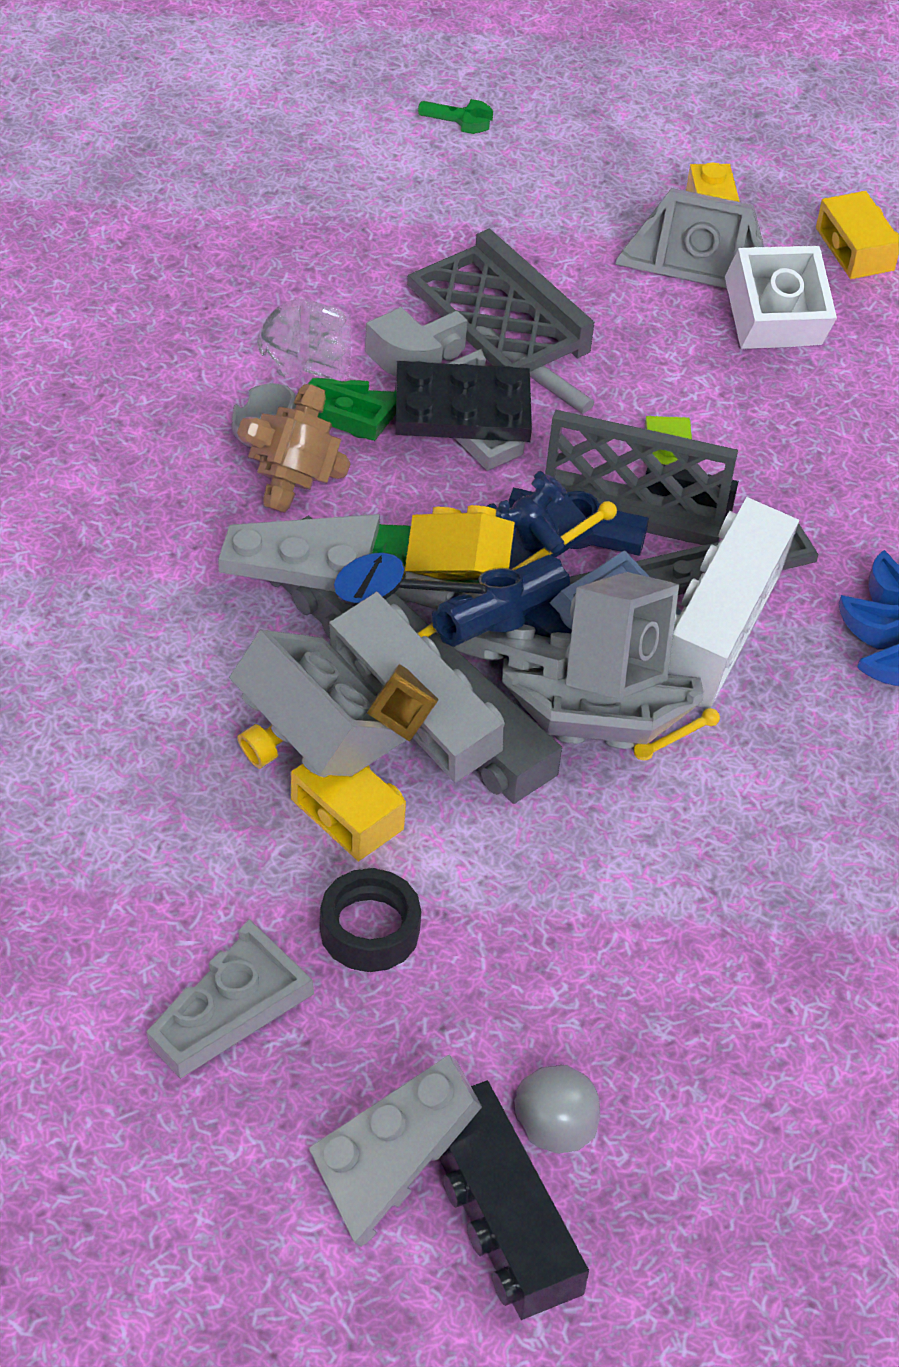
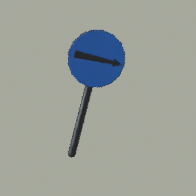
(385, 575)

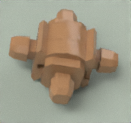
(294, 448)

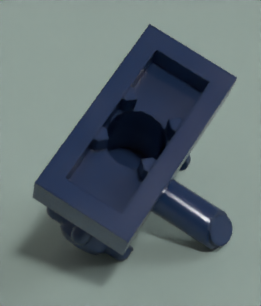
(540, 521)

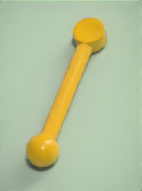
(708, 717)

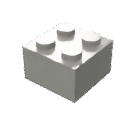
(621, 634)

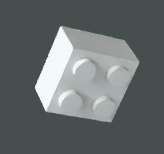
(780, 297)

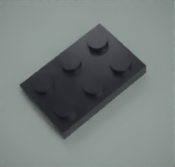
(463, 401)

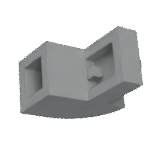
(401, 338)

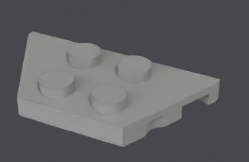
(692, 237)

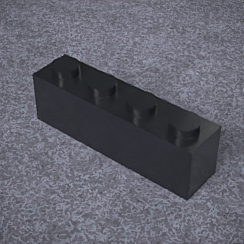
(511, 1213)

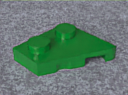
(355, 407)

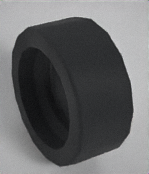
(365, 953)

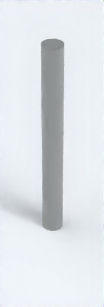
(549, 379)

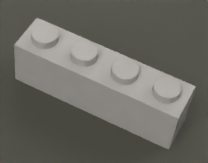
(461, 727)

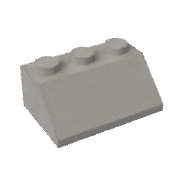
(313, 702)

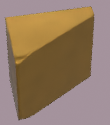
(403, 703)

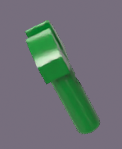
(472, 119)

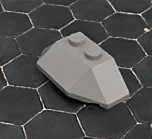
(581, 714)

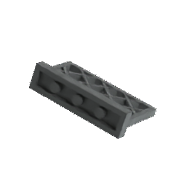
(527, 293)
(669, 516)

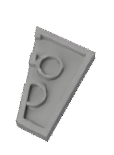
(523, 649)
(234, 999)

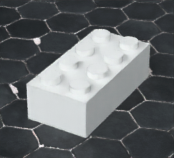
(729, 594)

